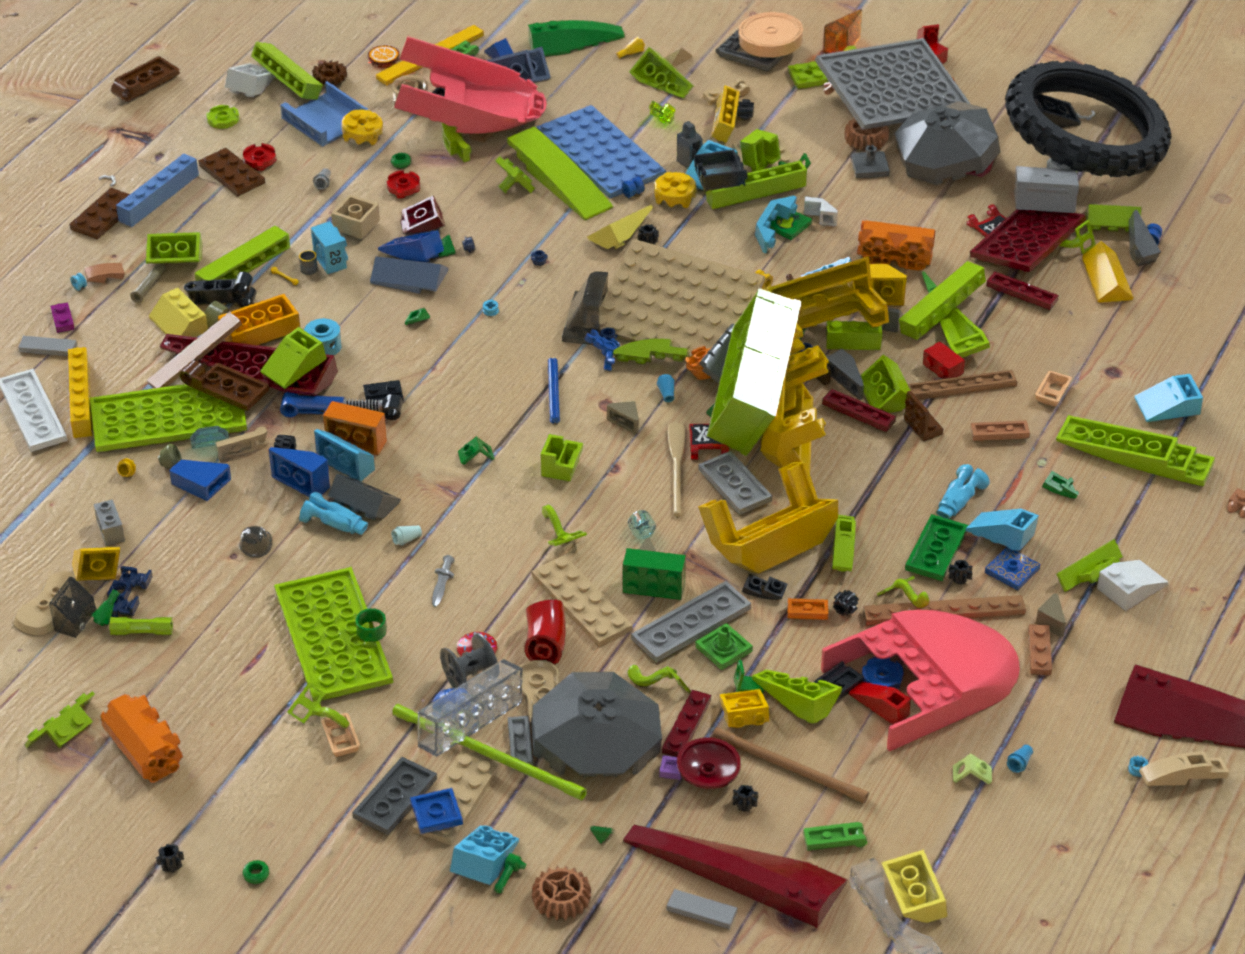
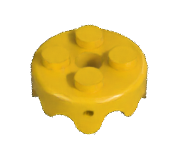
(360, 133)
(675, 189)

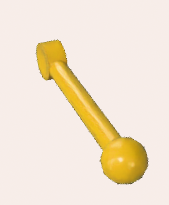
(274, 270)

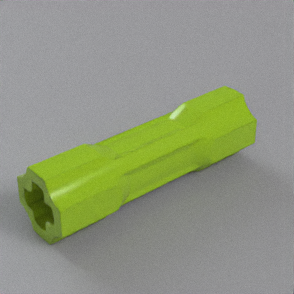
(125, 626)

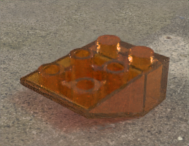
(842, 32)

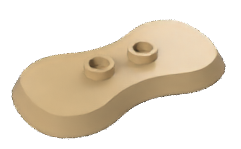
(35, 615)
(538, 680)

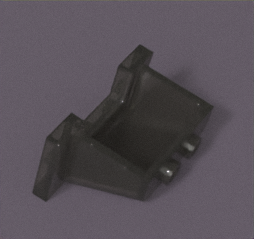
(585, 309)

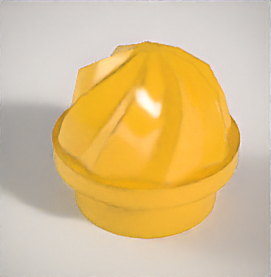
(126, 467)

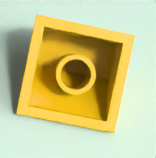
(889, 284)
(95, 563)

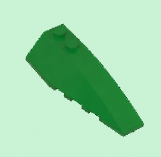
(566, 35)

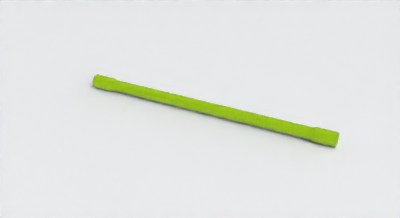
(566, 786)

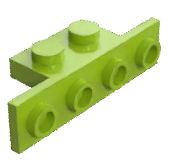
(1089, 566)
(67, 725)

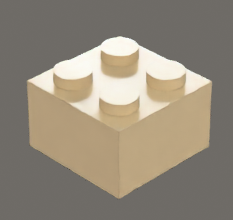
(355, 216)

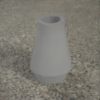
(322, 179)

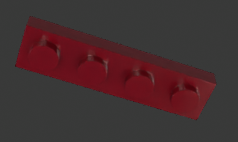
(1022, 290)
(859, 410)
(686, 722)

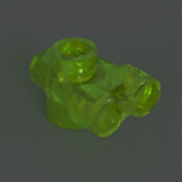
(664, 113)

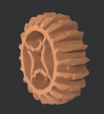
(862, 138)
(560, 887)

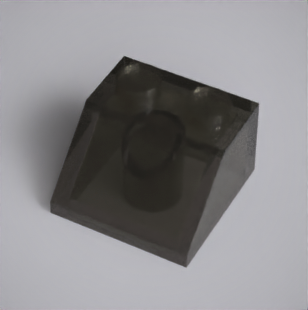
(71, 608)

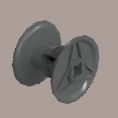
(469, 663)

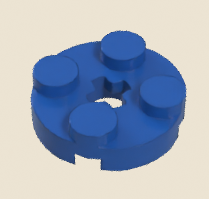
(892, 670)

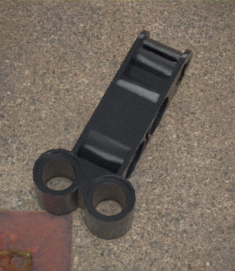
(223, 291)

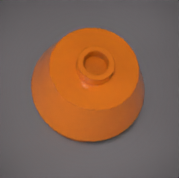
(693, 363)

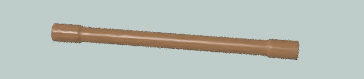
(849, 790)

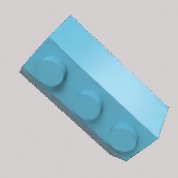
(344, 455)

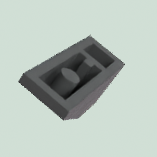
(1141, 243)
(846, 372)

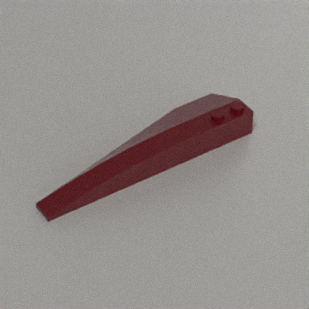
(251, 359)
(1180, 708)
(770, 879)

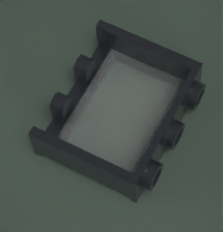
(720, 170)

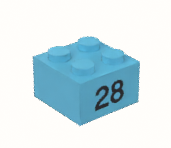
(329, 247)

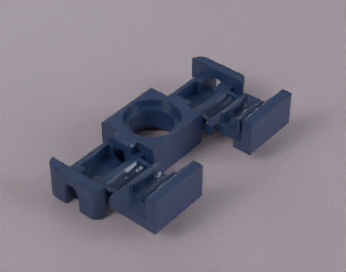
(124, 583)

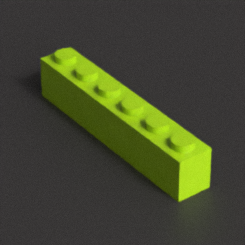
(286, 70)
(761, 184)
(247, 256)
(942, 300)

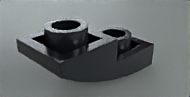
(771, 589)

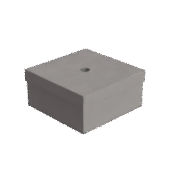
(1046, 189)

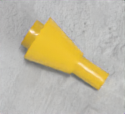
(635, 46)

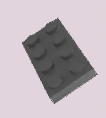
(391, 796)

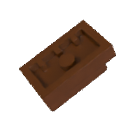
(920, 419)

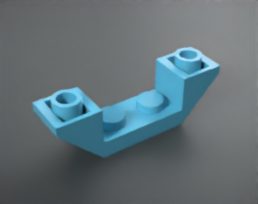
(782, 207)

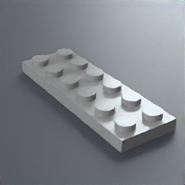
(691, 621)

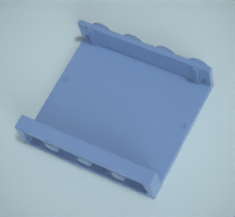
(321, 117)

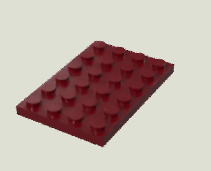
(1026, 238)

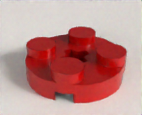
(259, 156)
(403, 183)

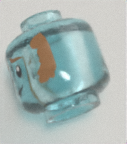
(641, 524)

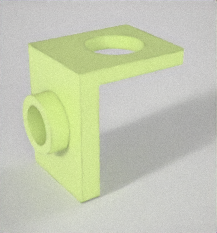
(974, 766)

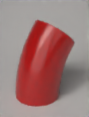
(545, 631)

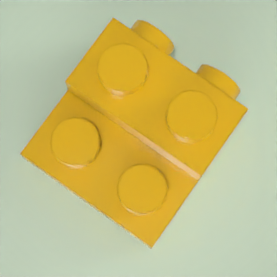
(745, 708)

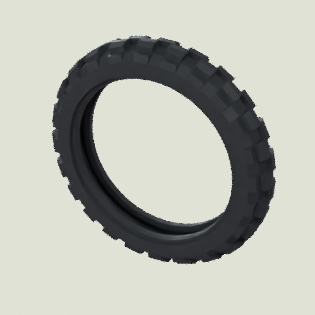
(1073, 150)

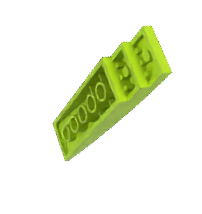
(558, 173)
(1137, 449)

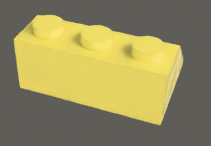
(178, 315)
(916, 887)

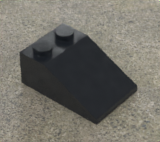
(1057, 111)

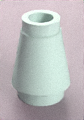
(405, 534)

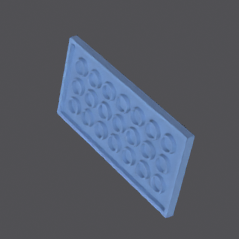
(601, 150)

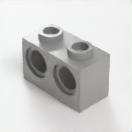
(109, 522)

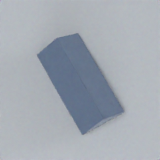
(529, 63)
(407, 274)

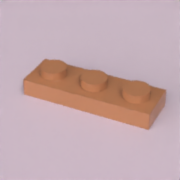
(1000, 430)
(1040, 649)

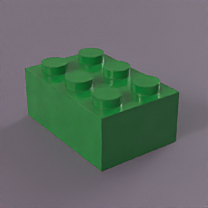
(653, 574)

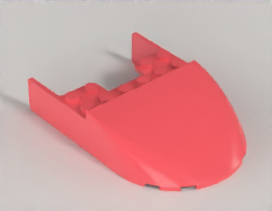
(477, 94)
(955, 658)

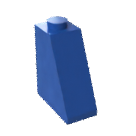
(200, 477)

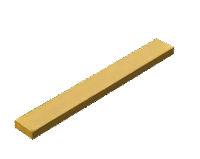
(405, 68)

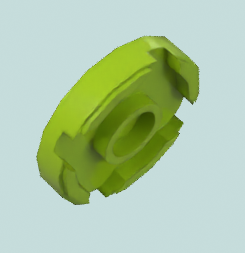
(222, 116)

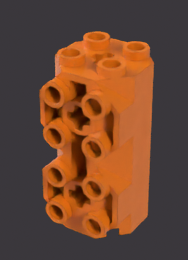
(901, 243)
(141, 737)

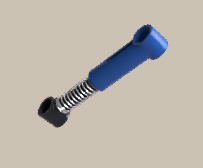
(300, 404)

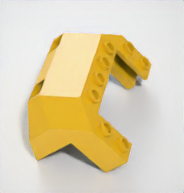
(832, 295)
(796, 421)
(779, 534)

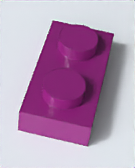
(62, 317)

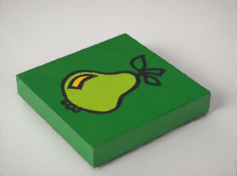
(791, 227)

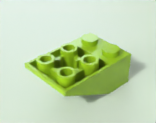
(294, 358)

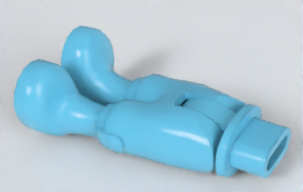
(958, 493)
(334, 515)

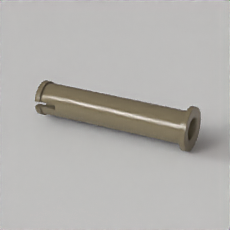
(138, 295)

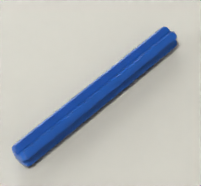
(553, 390)

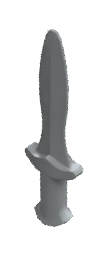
(443, 575)

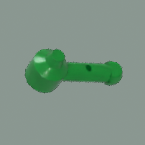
(512, 863)

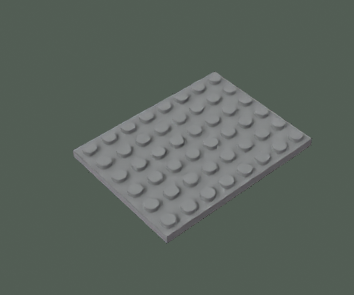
(889, 81)

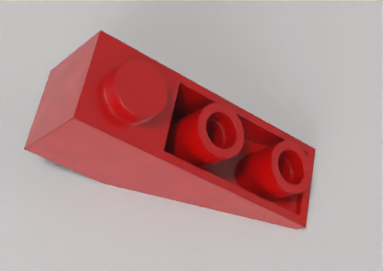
(883, 700)

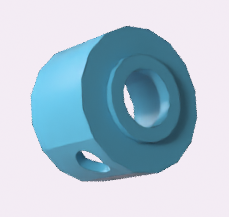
(327, 332)

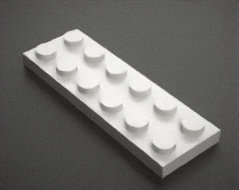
(32, 410)

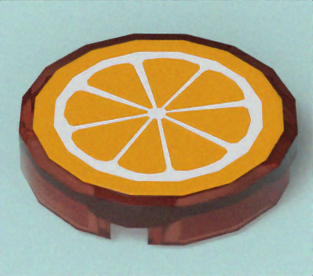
(383, 56)

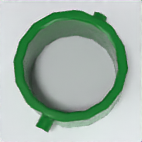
(371, 615)

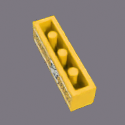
(725, 114)

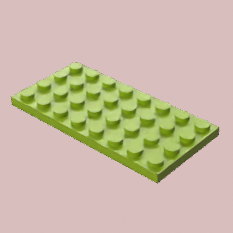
(159, 416)
(323, 630)

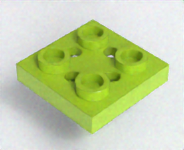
(514, 175)

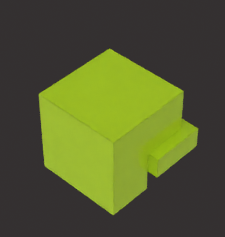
(759, 149)
(560, 457)

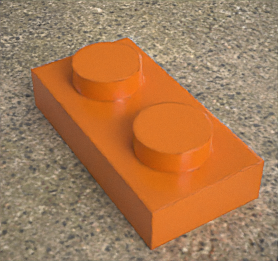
(807, 609)

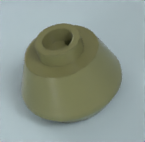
(169, 456)

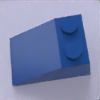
(414, 247)
(300, 470)

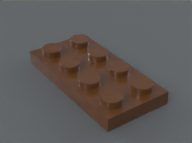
(231, 172)
(100, 215)

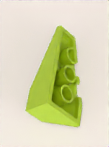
(659, 73)
(803, 698)

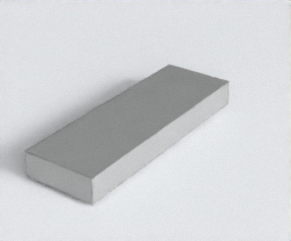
(46, 346)
(520, 739)
(702, 909)

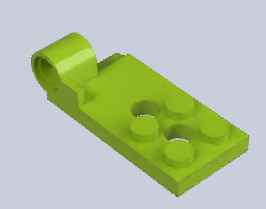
(809, 74)

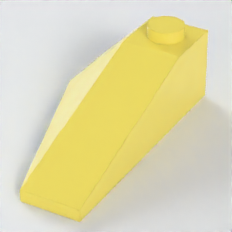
(619, 231)

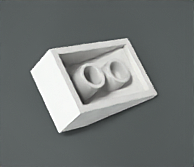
(248, 79)
(1129, 583)

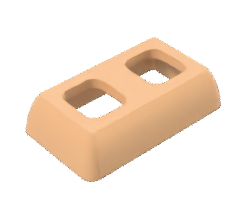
(1052, 378)
(350, 736)

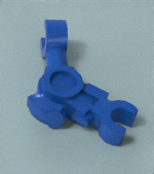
(607, 347)

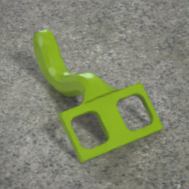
(1079, 240)
(563, 537)
(919, 601)
(636, 677)
(315, 708)

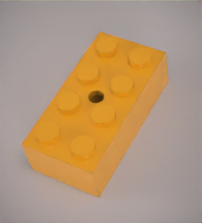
(264, 321)

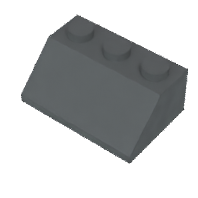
(362, 497)

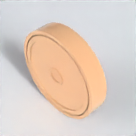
(770, 34)

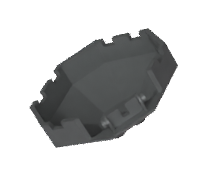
(948, 147)
(594, 741)

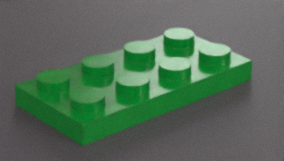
(936, 547)

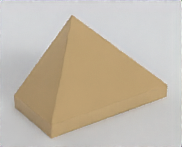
(678, 57)

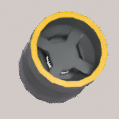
(308, 262)

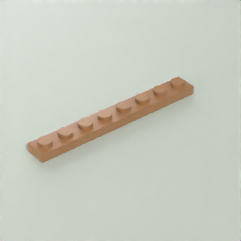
(967, 608)

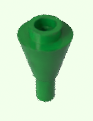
(104, 611)

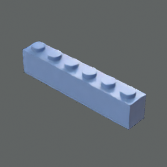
(157, 190)

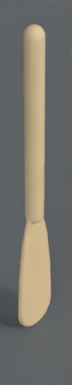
(676, 442)

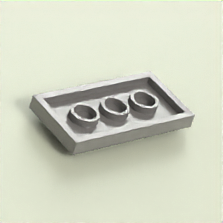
(735, 482)

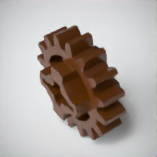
(330, 72)

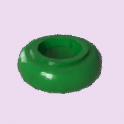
(400, 160)
(255, 878)

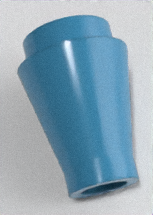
(666, 386)
(1019, 759)

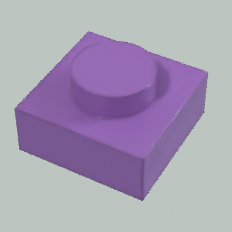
(669, 768)

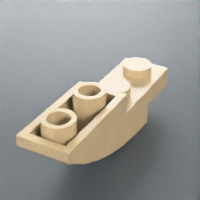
(1181, 767)

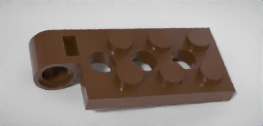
(143, 78)
(197, 378)

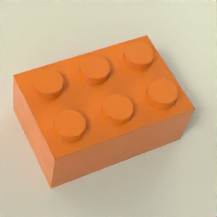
(357, 426)

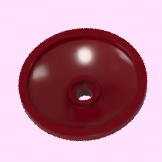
(708, 763)

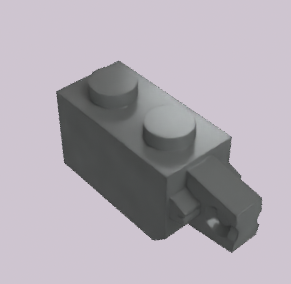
(688, 144)

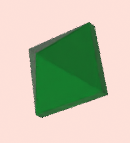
(601, 833)

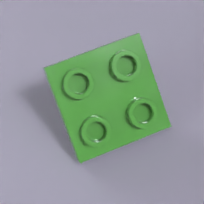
(724, 646)

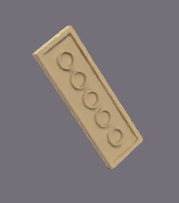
(582, 601)
(469, 779)

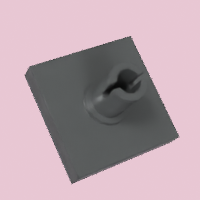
(870, 163)

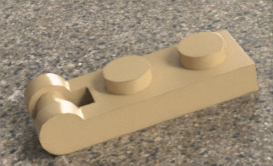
(712, 95)
(242, 444)

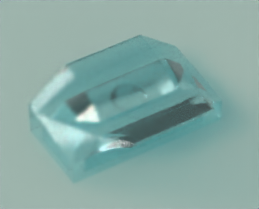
(208, 436)

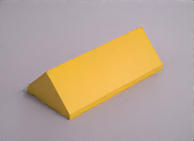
(1106, 274)

